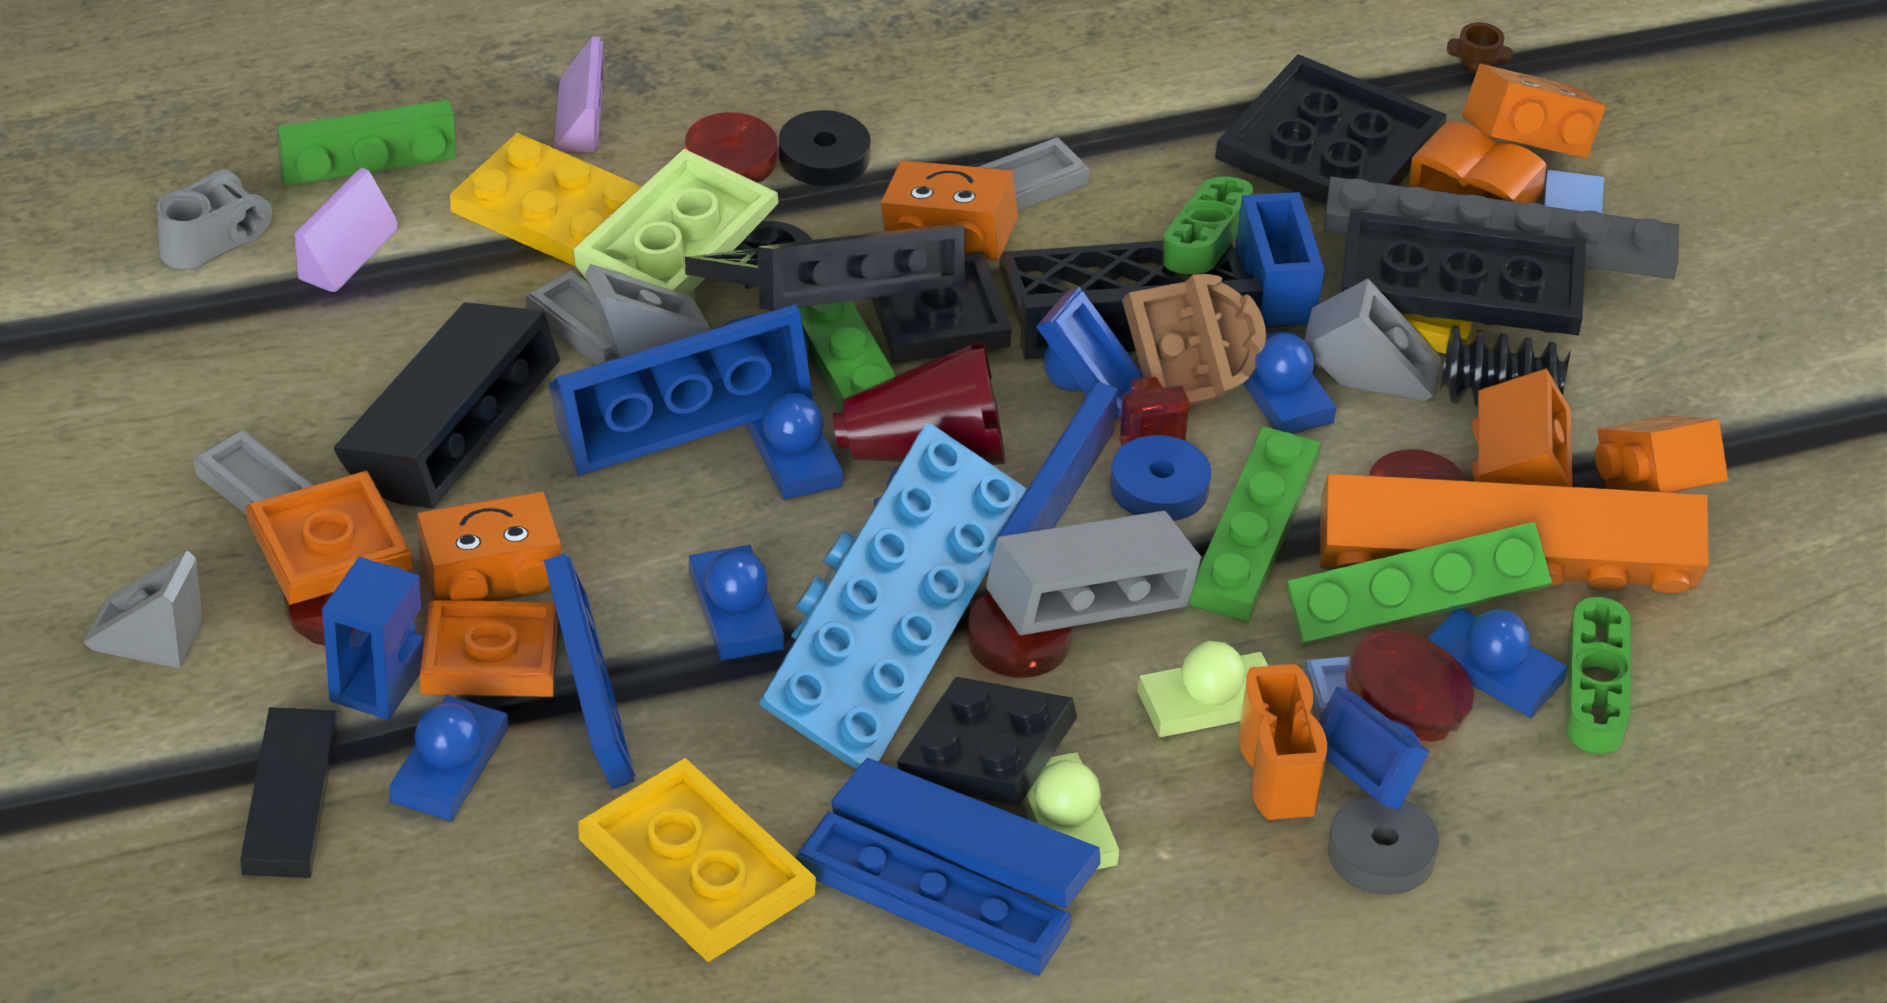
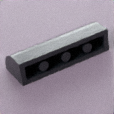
(450, 402)

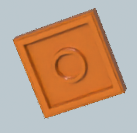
(322, 530)
(490, 648)

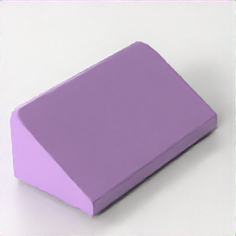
(581, 101)
(344, 233)

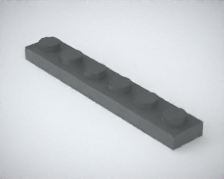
(1611, 241)

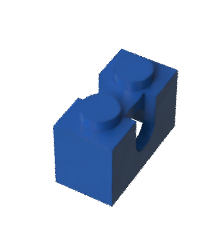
(1282, 254)
(384, 652)

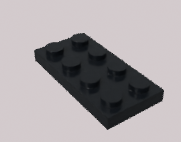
(1468, 271)

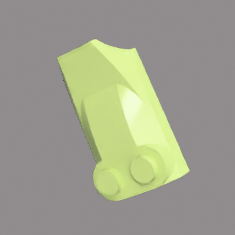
(677, 214)

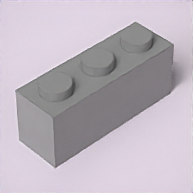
(1092, 572)

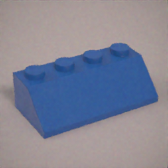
(680, 390)

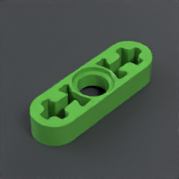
(1205, 226)
(1585, 692)

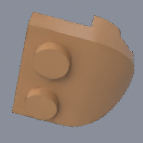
(1196, 336)

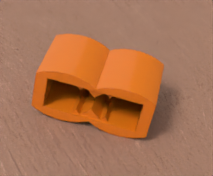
(1472, 163)
(1282, 741)

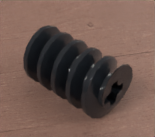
(1480, 367)

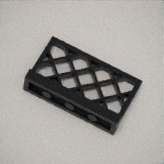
(842, 266)
(1036, 296)

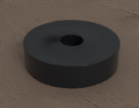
(824, 148)

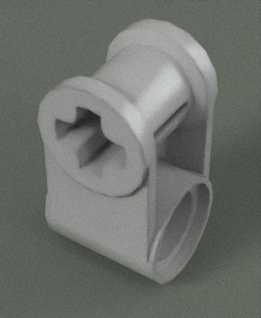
(204, 217)

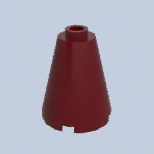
(945, 392)

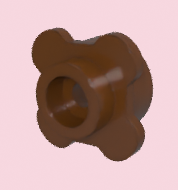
(1480, 44)

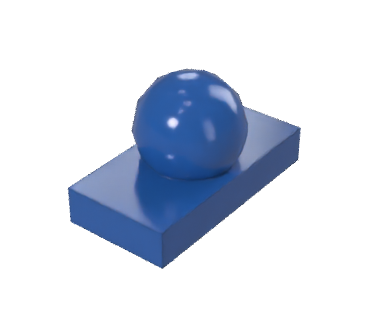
(1084, 349)
(1287, 387)
(795, 446)
(736, 602)
(1499, 657)
(1371, 748)
(448, 756)

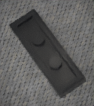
(289, 793)

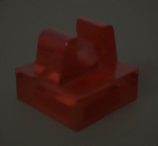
(1153, 411)

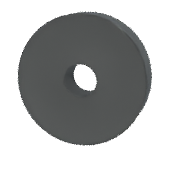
(1376, 867)

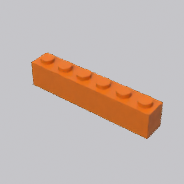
(1584, 532)

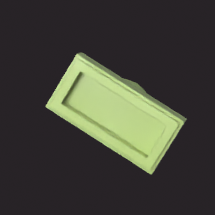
(1201, 692)
(1068, 801)

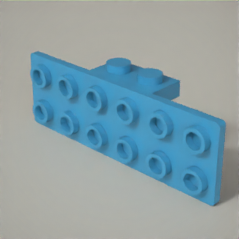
(891, 599)

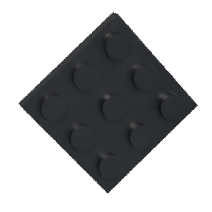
(1325, 126)

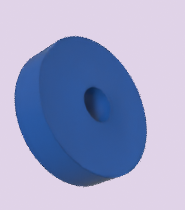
(1160, 476)

